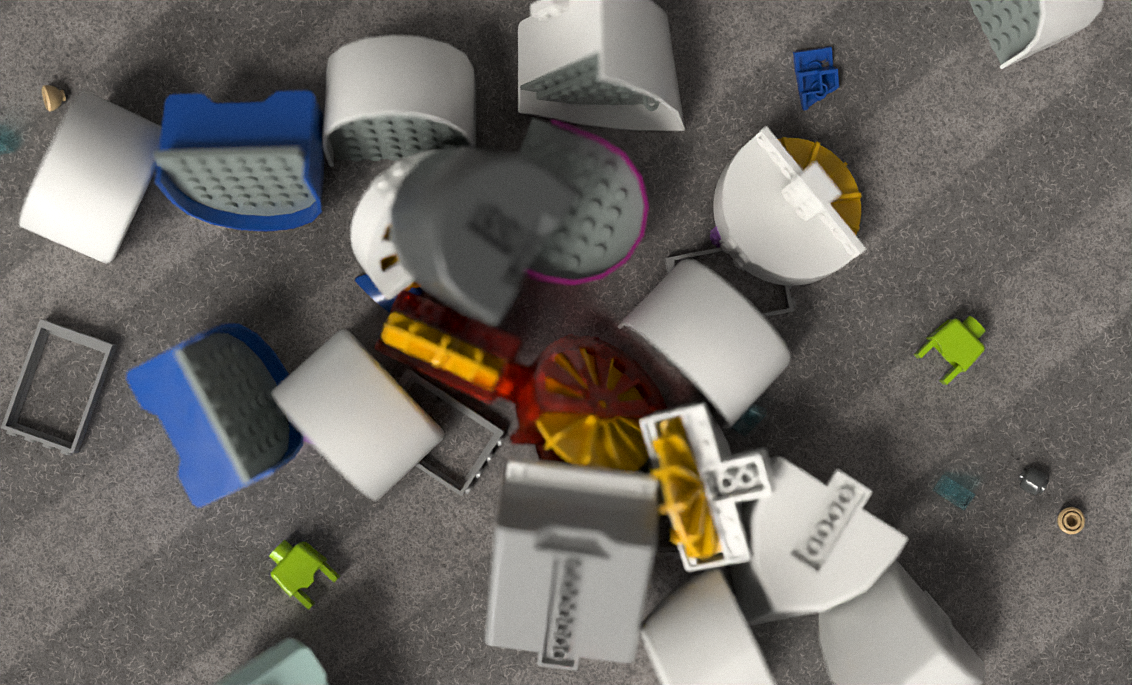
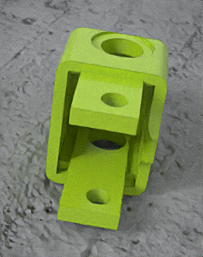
(957, 344)
(297, 569)

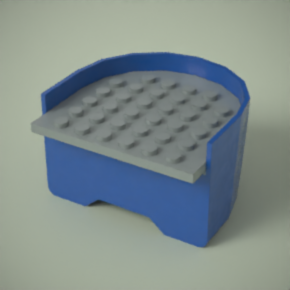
(244, 160)
(219, 409)

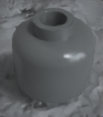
(1033, 481)

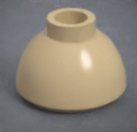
(52, 97)
(1071, 520)

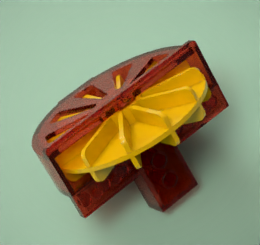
(453, 348)
(586, 405)

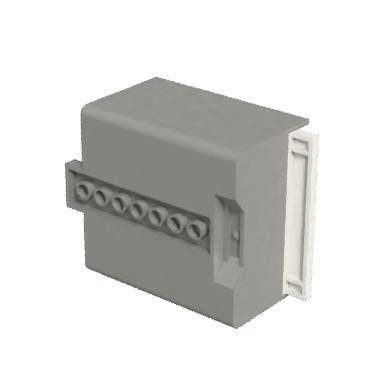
(571, 562)

